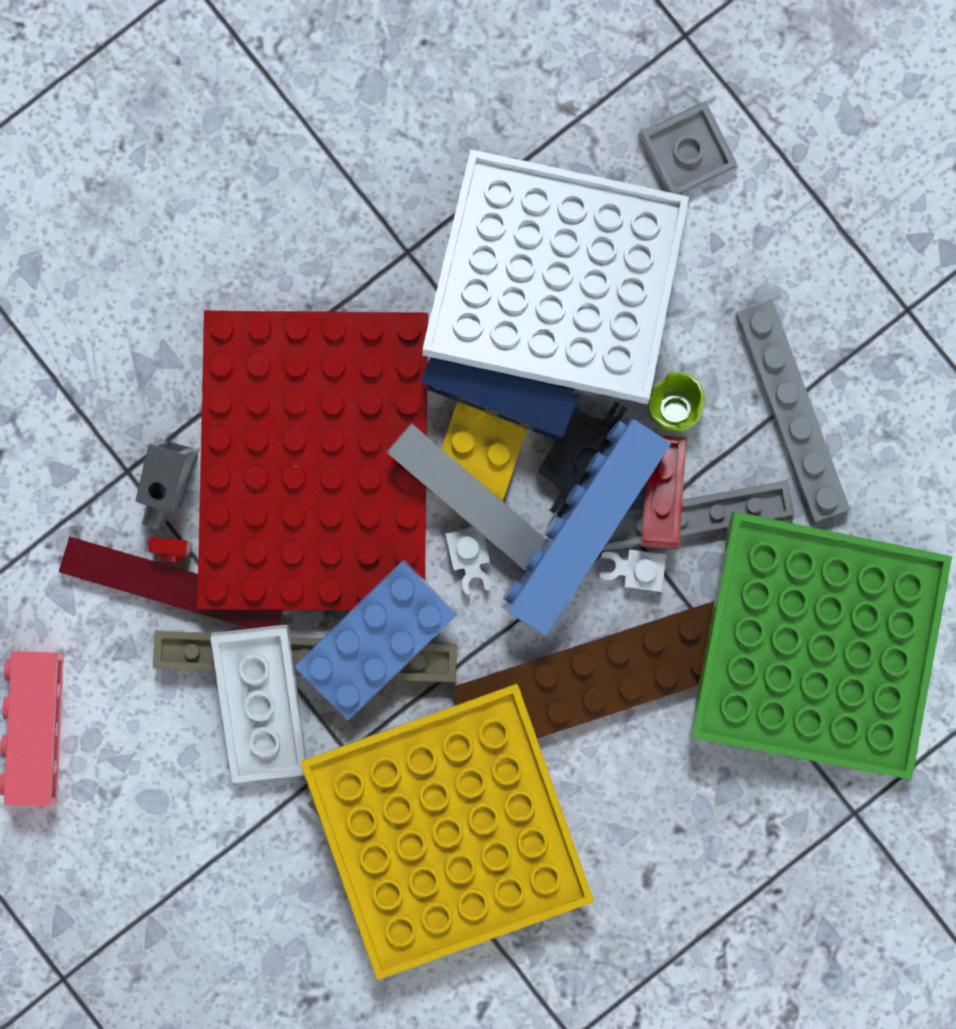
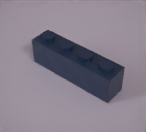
(516, 399)

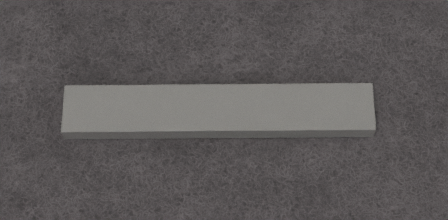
(465, 495)
(711, 512)

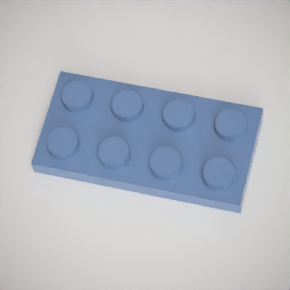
(376, 639)

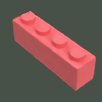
(32, 728)

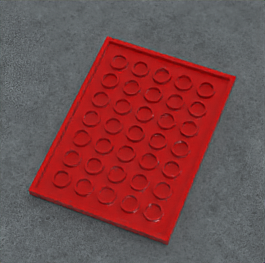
(295, 457)

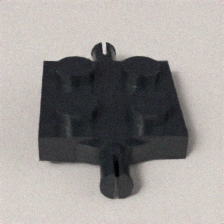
(568, 460)

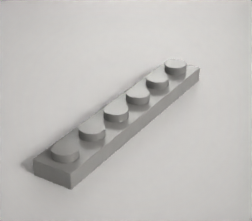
(792, 411)

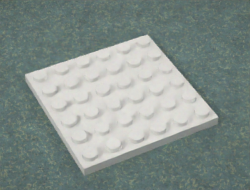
(557, 277)

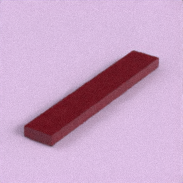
(150, 581)

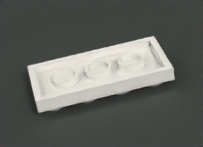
(259, 703)

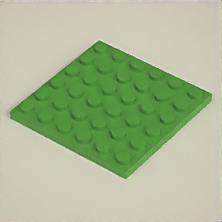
(820, 646)

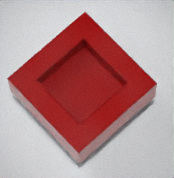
(170, 549)

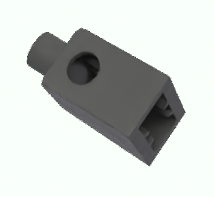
(171, 466)

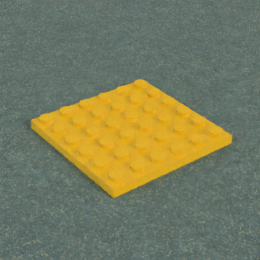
(447, 831)

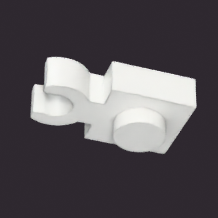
(468, 552)
(641, 569)

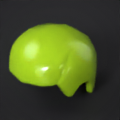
(677, 402)

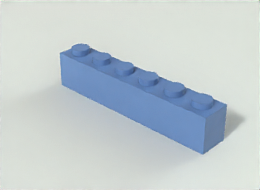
(586, 524)

